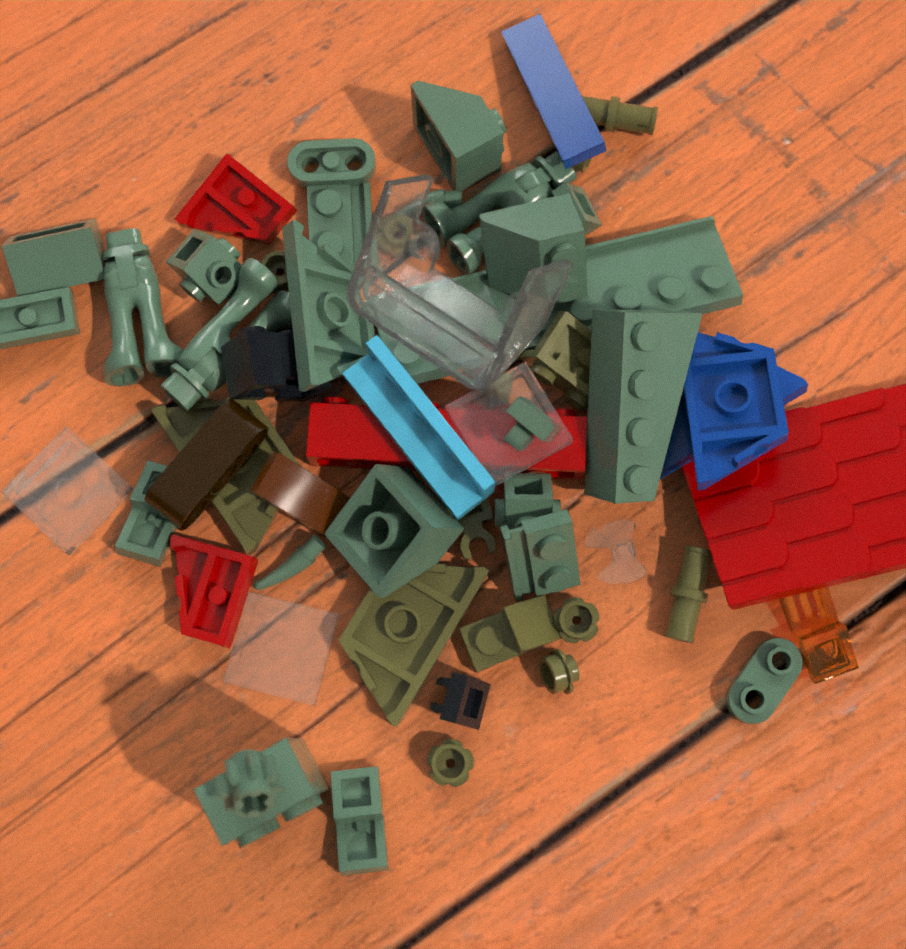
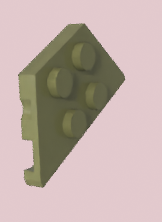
(241, 509)
(402, 635)

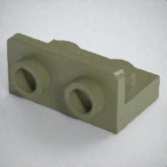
(564, 359)

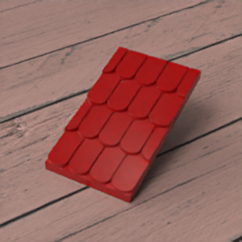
(814, 507)

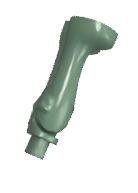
(513, 188)
(129, 285)
(202, 360)

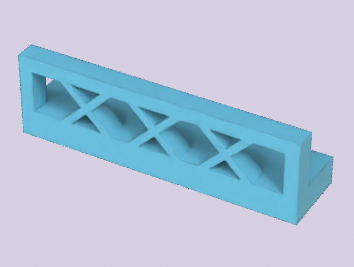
(419, 430)

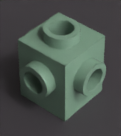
(207, 267)
(525, 498)

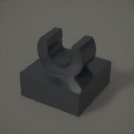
(463, 700)

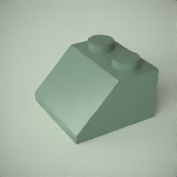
(458, 133)
(532, 237)
(392, 529)

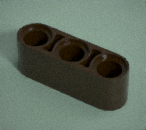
(206, 464)

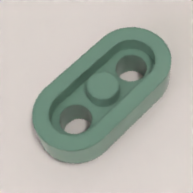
(332, 161)
(764, 679)

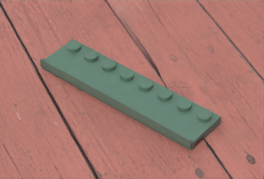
(652, 270)

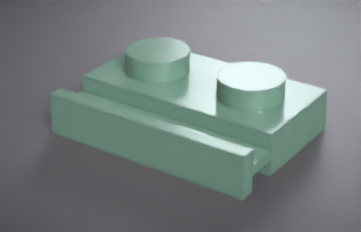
(340, 217)
(541, 555)

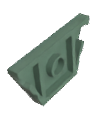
(325, 327)

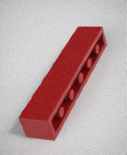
(353, 438)

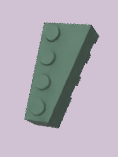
(633, 398)

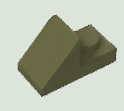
(510, 633)

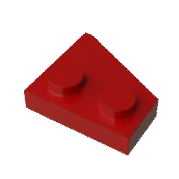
(236, 205)
(211, 589)

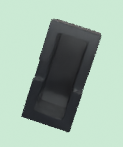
(264, 363)

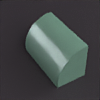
(55, 257)

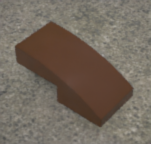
(299, 493)

